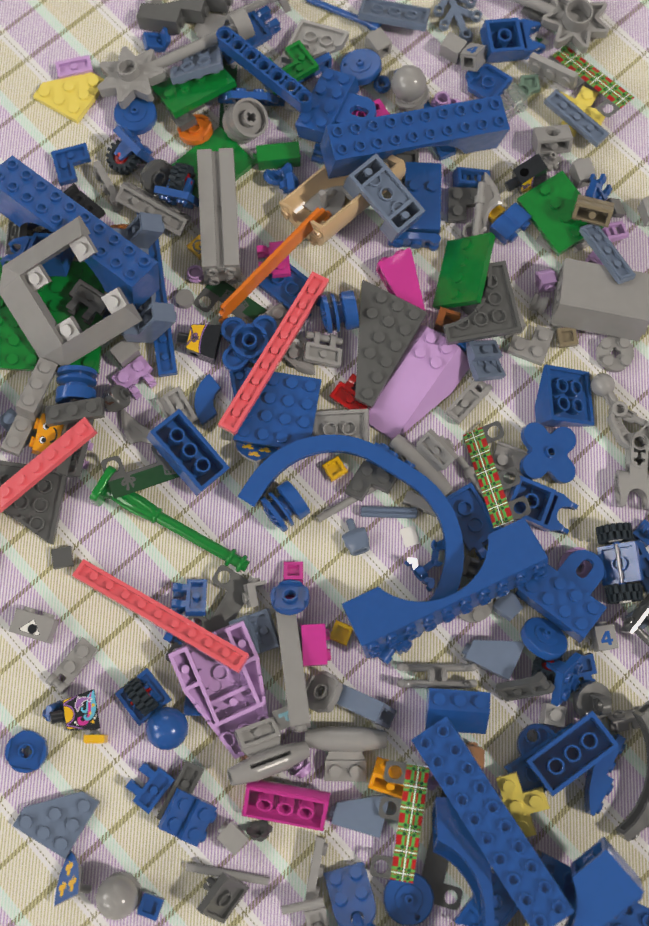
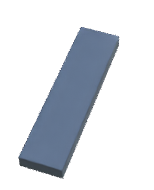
(576, 118)
(607, 253)

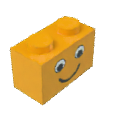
(45, 435)

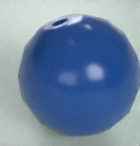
(167, 728)

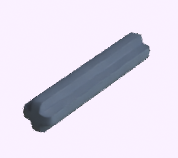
(389, 512)

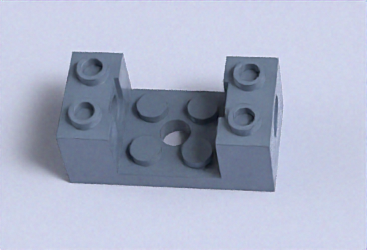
(397, 212)

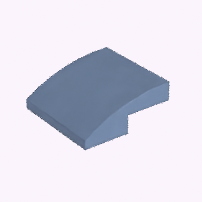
(484, 360)
(261, 630)

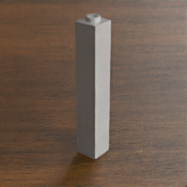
(293, 672)

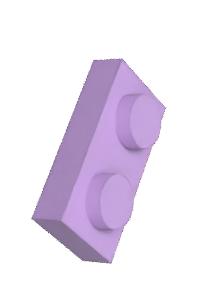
(74, 66)

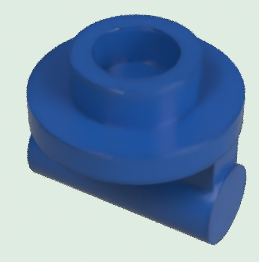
(52, 707)

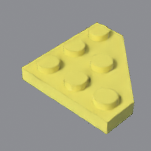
(70, 95)

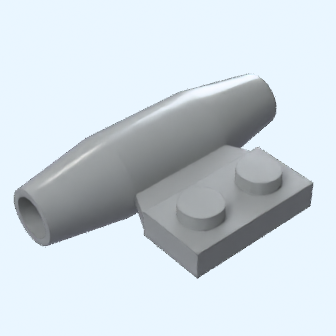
(428, 456)
(345, 749)
(265, 754)

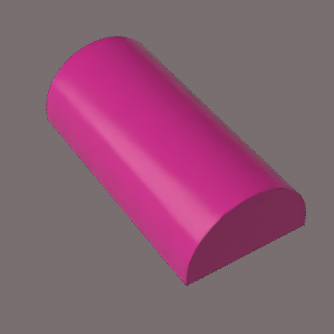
(286, 804)

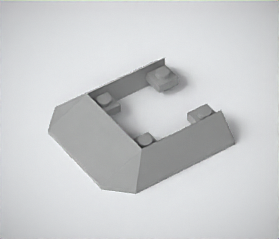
(25, 276)

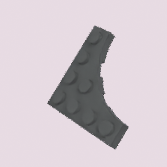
(494, 316)

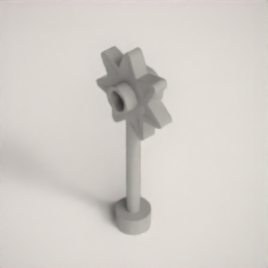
(571, 20)
(135, 75)

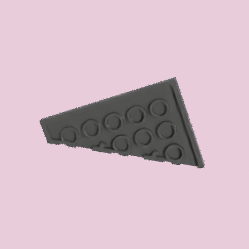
(385, 333)
(39, 506)

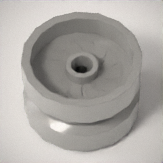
(245, 120)

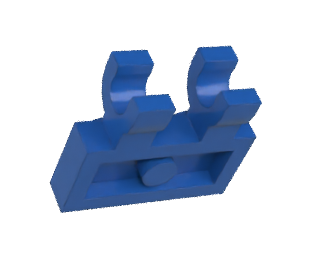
(595, 188)
(195, 597)
(153, 790)

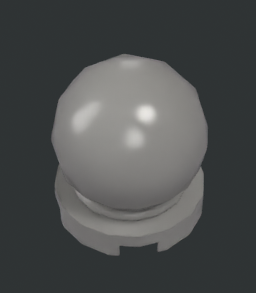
(410, 88)
(118, 895)

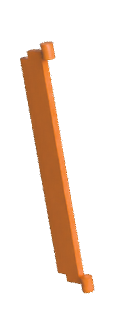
(271, 262)

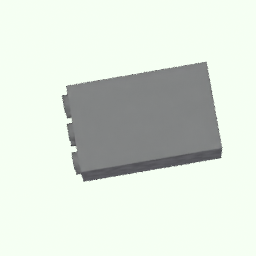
(594, 302)

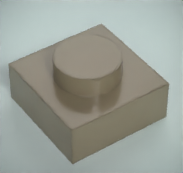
(566, 337)

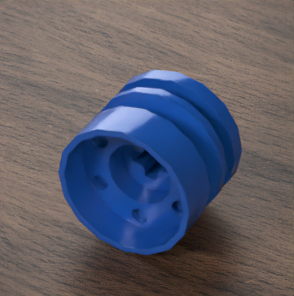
(340, 311)
(75, 383)
(284, 506)

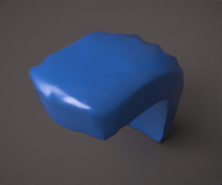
(274, 177)

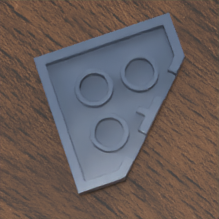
(198, 65)
(58, 821)

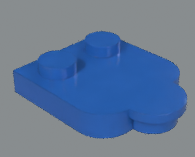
(487, 81)

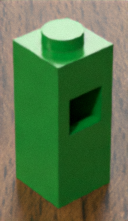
(277, 155)

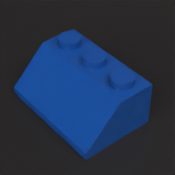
(466, 709)

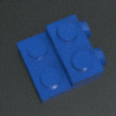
(188, 817)

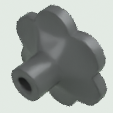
(259, 830)

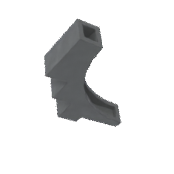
(177, 12)
(639, 816)

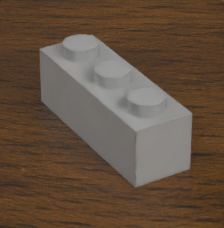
(413, 500)

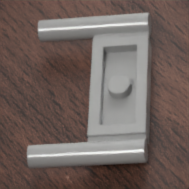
(313, 909)

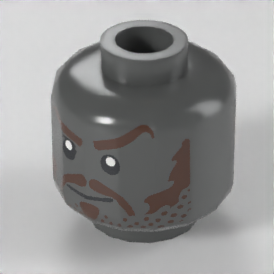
(116, 398)

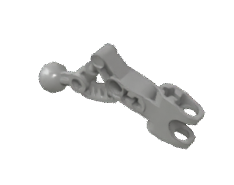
(635, 476)

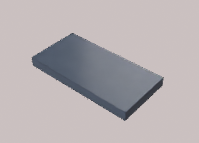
(394, 14)

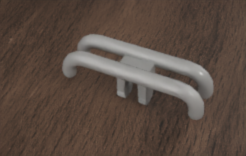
(436, 675)

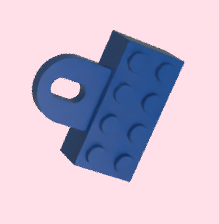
(333, 103)
(566, 597)

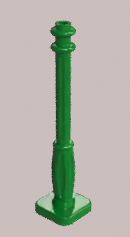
(145, 509)

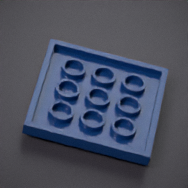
(281, 412)

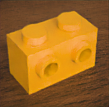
(379, 784)

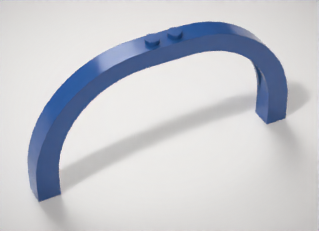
(387, 460)

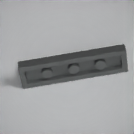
(72, 465)

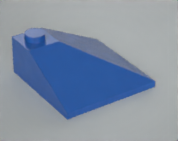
(564, 398)

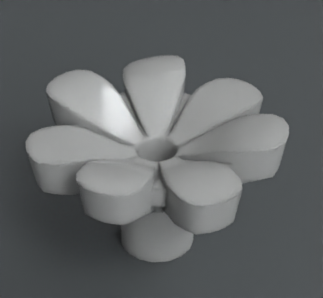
(552, 161)

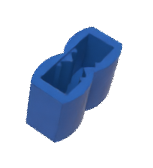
(510, 223)

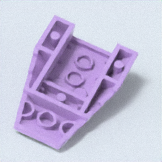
(419, 383)
(219, 693)

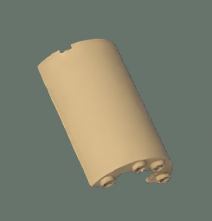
(294, 209)

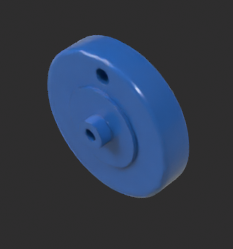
(363, 64)
(137, 117)
(544, 638)
(408, 902)

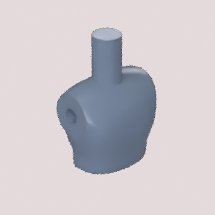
(356, 539)
(507, 606)

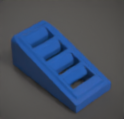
(460, 176)

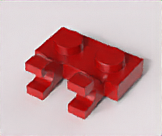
(345, 395)

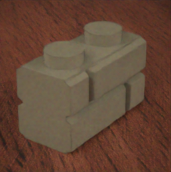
(593, 210)

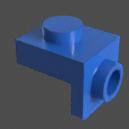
(156, 41)

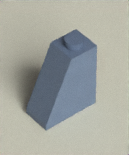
(494, 656)
(366, 706)
(359, 814)

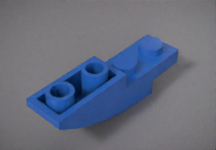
(598, 782)

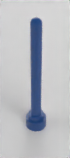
(346, 14)

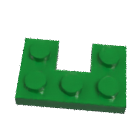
(302, 62)

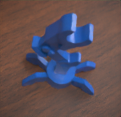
(421, 572)

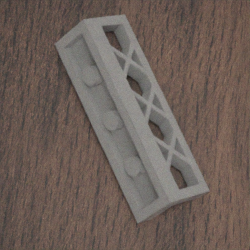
(142, 201)

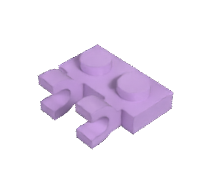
(132, 374)

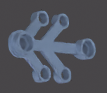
(457, 12)

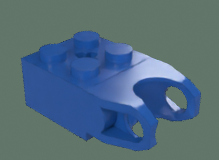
(510, 39)
(56, 266)
(544, 505)

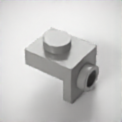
(249, 596)

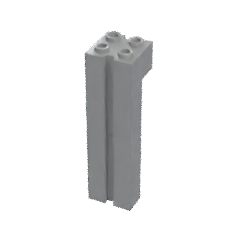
(218, 216)

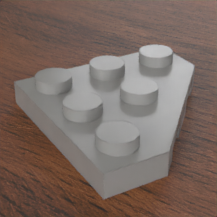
(317, 39)

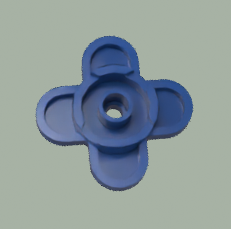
(239, 334)
(548, 453)

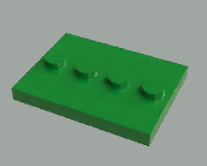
(193, 93)
(218, 140)
(552, 210)
(464, 271)

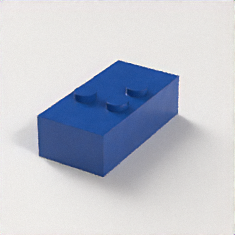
(424, 183)
(187, 452)
(572, 753)

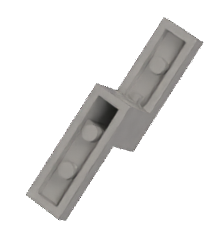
(29, 407)

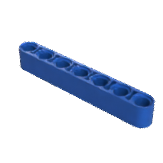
(272, 77)

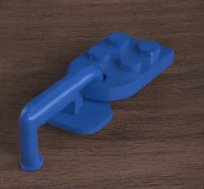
(351, 895)

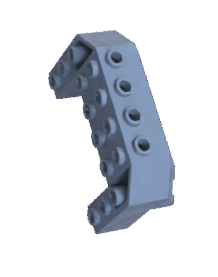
(156, 316)

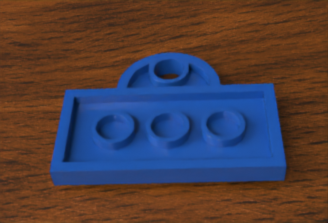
(526, 749)

